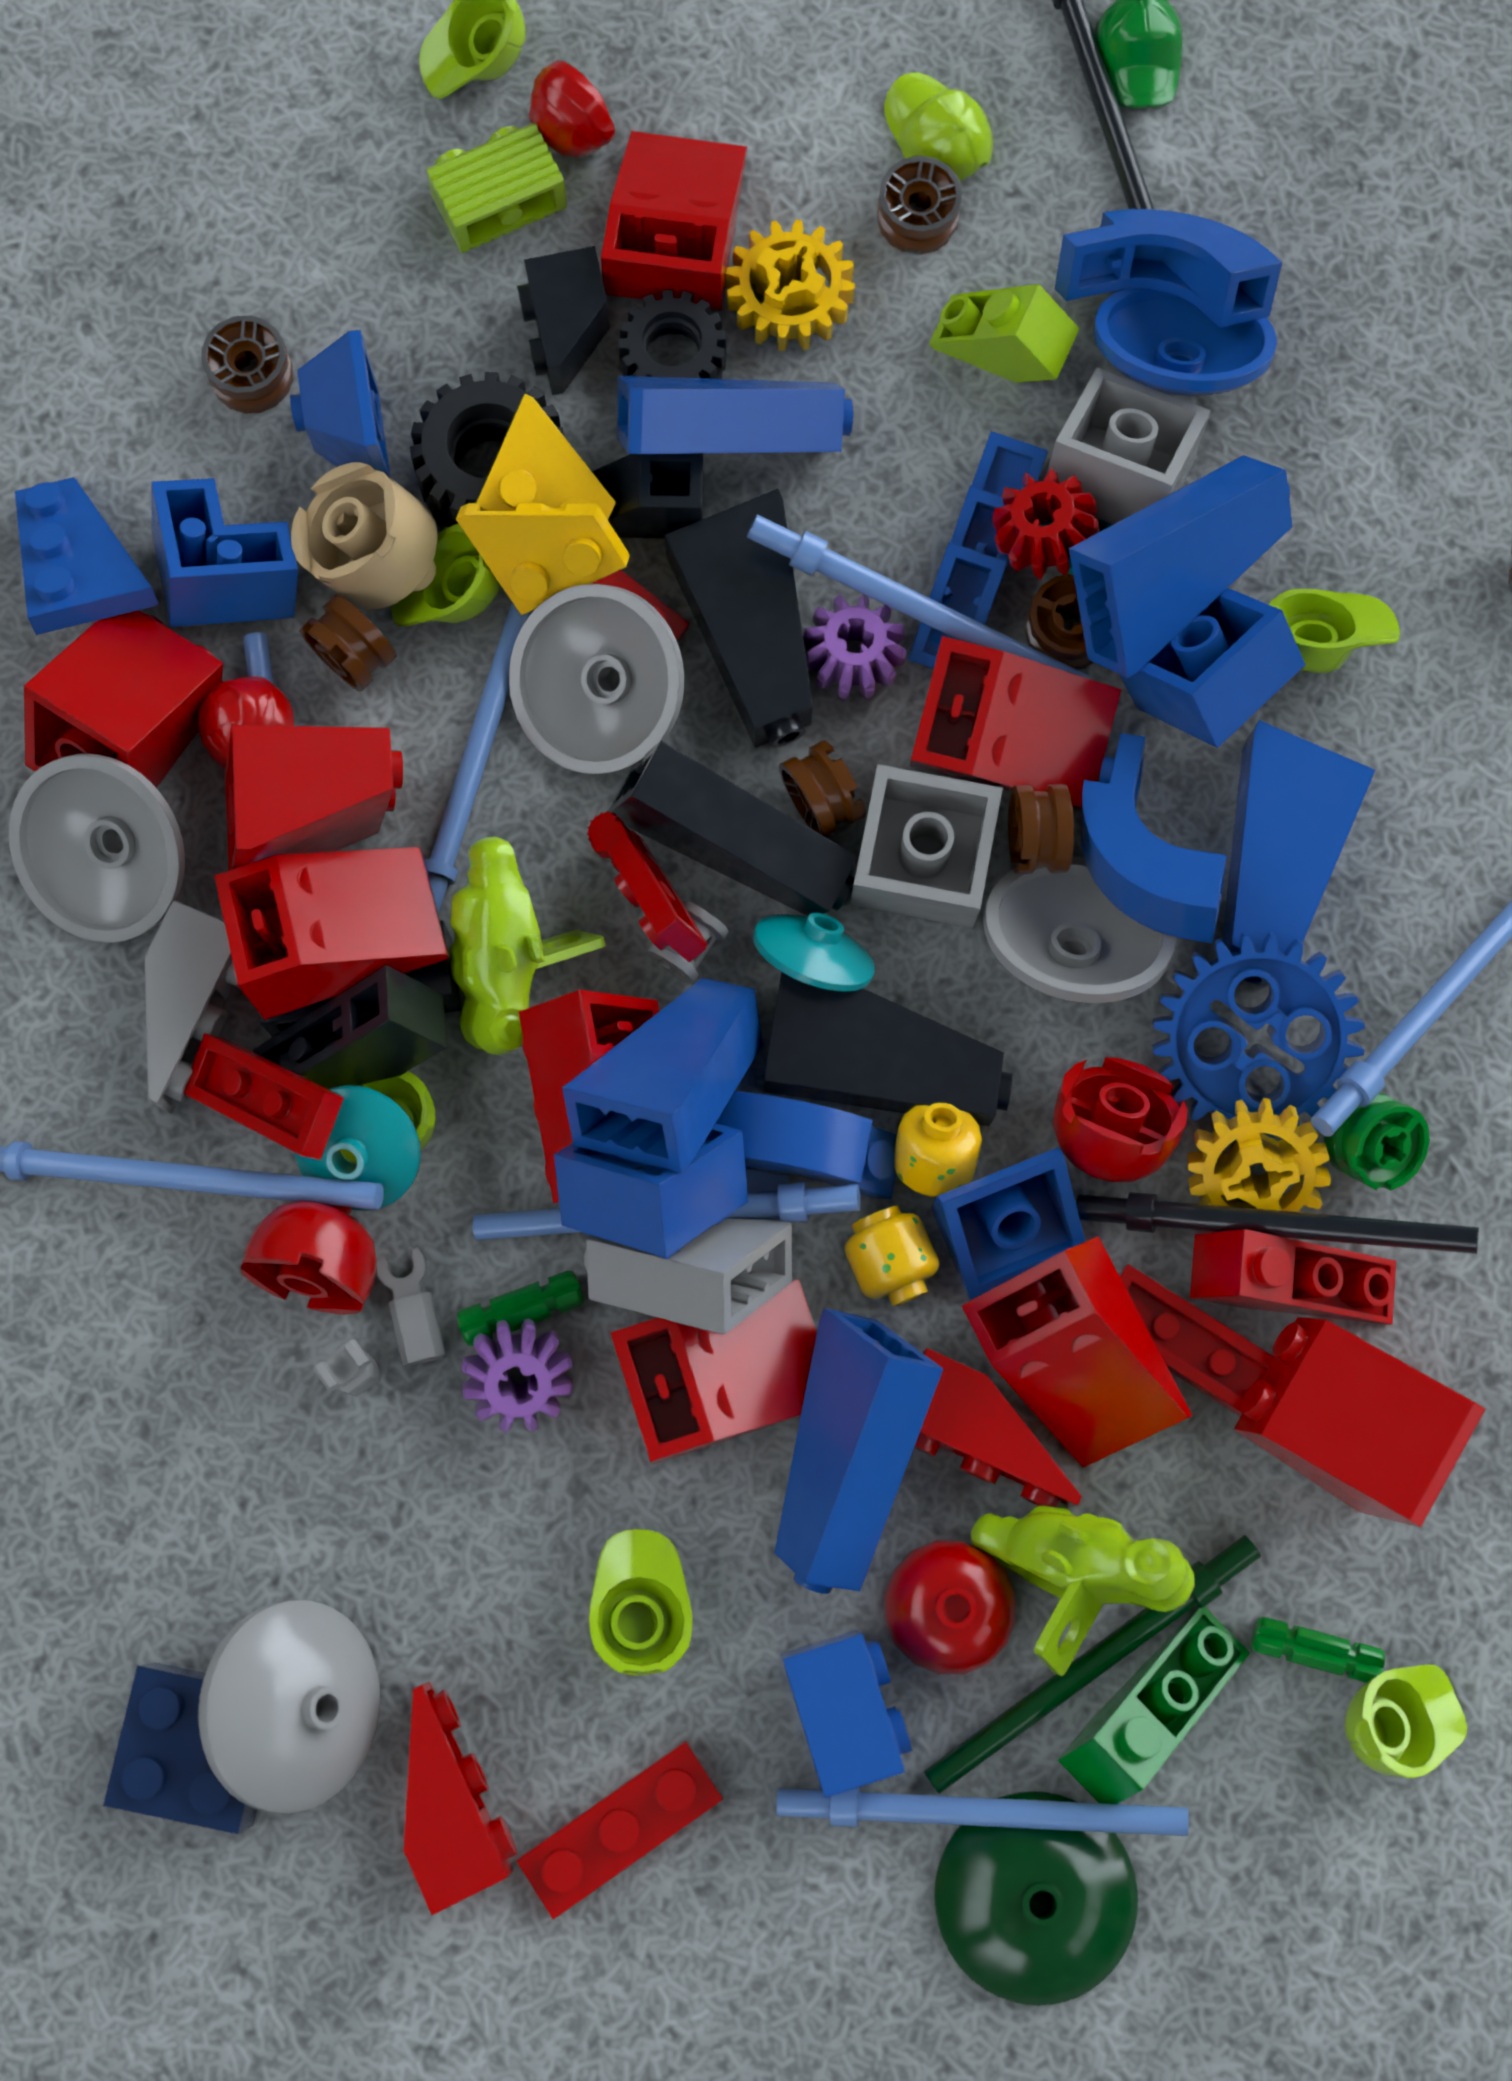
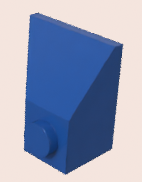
(342, 405)

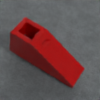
(1291, 1277)
(983, 1428)
(447, 1827)

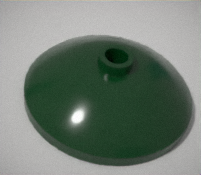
(986, 1915)

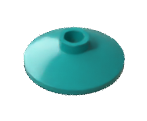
(814, 951)
(378, 1137)

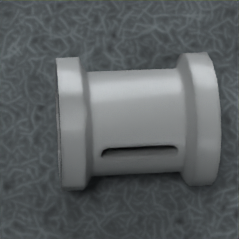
(674, 963)

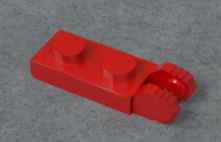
(646, 886)

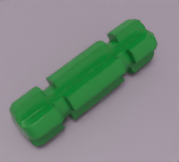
(525, 1303)
(1317, 1649)

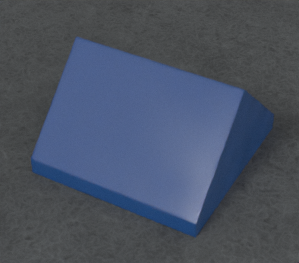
(1009, 1221)

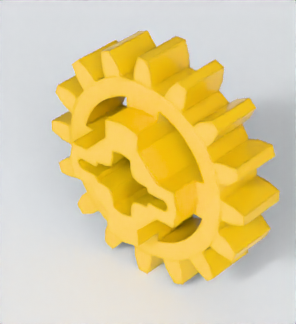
(801, 305)
(1286, 1161)

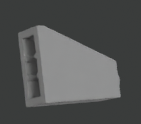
(706, 1283)

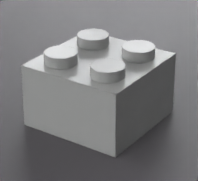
(1128, 444)
(926, 846)

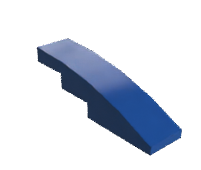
(971, 563)

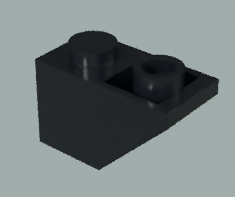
(569, 309)
(654, 493)

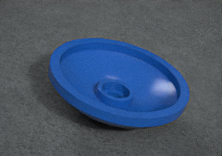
(1177, 347)

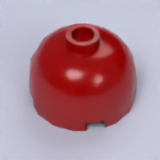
(1117, 1120)
(313, 1253)
(950, 1607)

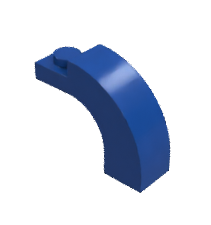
(1173, 253)
(1140, 874)
(813, 1142)

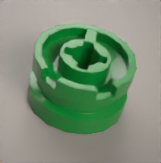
(1380, 1143)

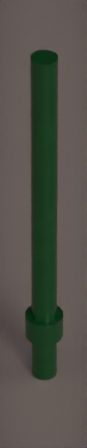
(1088, 1667)

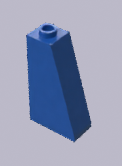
(730, 416)
(1174, 559)
(1287, 834)
(668, 1078)
(851, 1448)

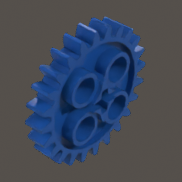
(1293, 992)

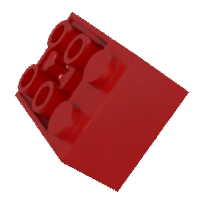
(672, 218)
(1012, 721)
(325, 922)
(562, 1042)
(1078, 1353)
(711, 1386)

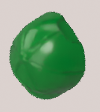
(1141, 51)

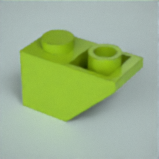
(1007, 332)

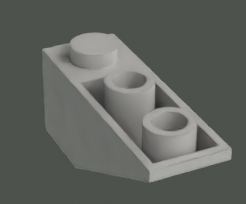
(185, 992)

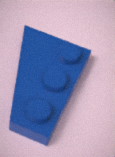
(73, 560)

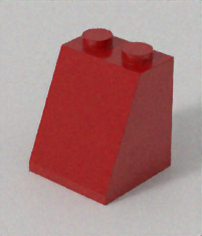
(120, 694)
(306, 788)
(1357, 1421)

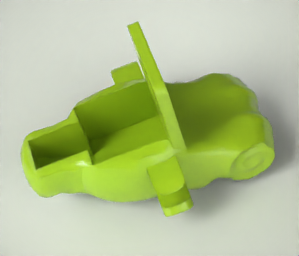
(500, 947)
(1085, 1565)

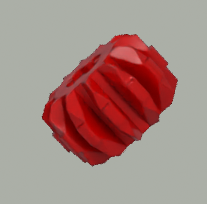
(1039, 503)

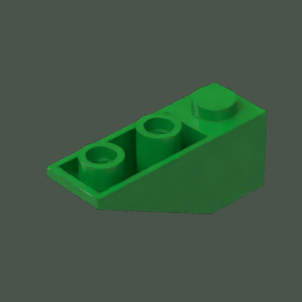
(1154, 1710)

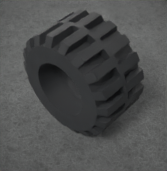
(454, 425)

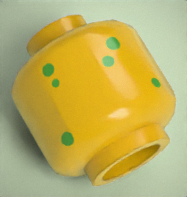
(936, 1148)
(891, 1255)

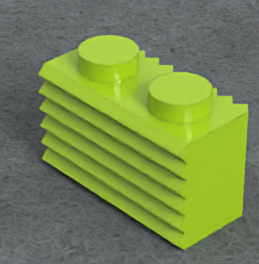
(496, 186)

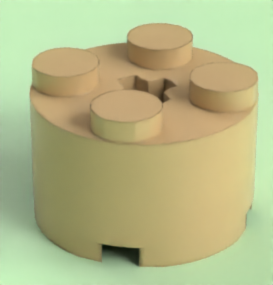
(365, 537)

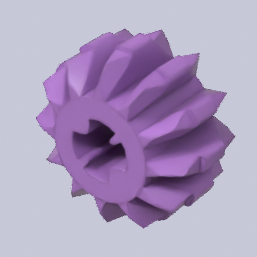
(877, 654)
(498, 1390)

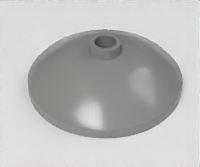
(563, 673)
(69, 849)
(1070, 938)
(263, 1699)

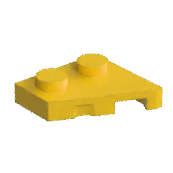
(539, 467)
(543, 548)

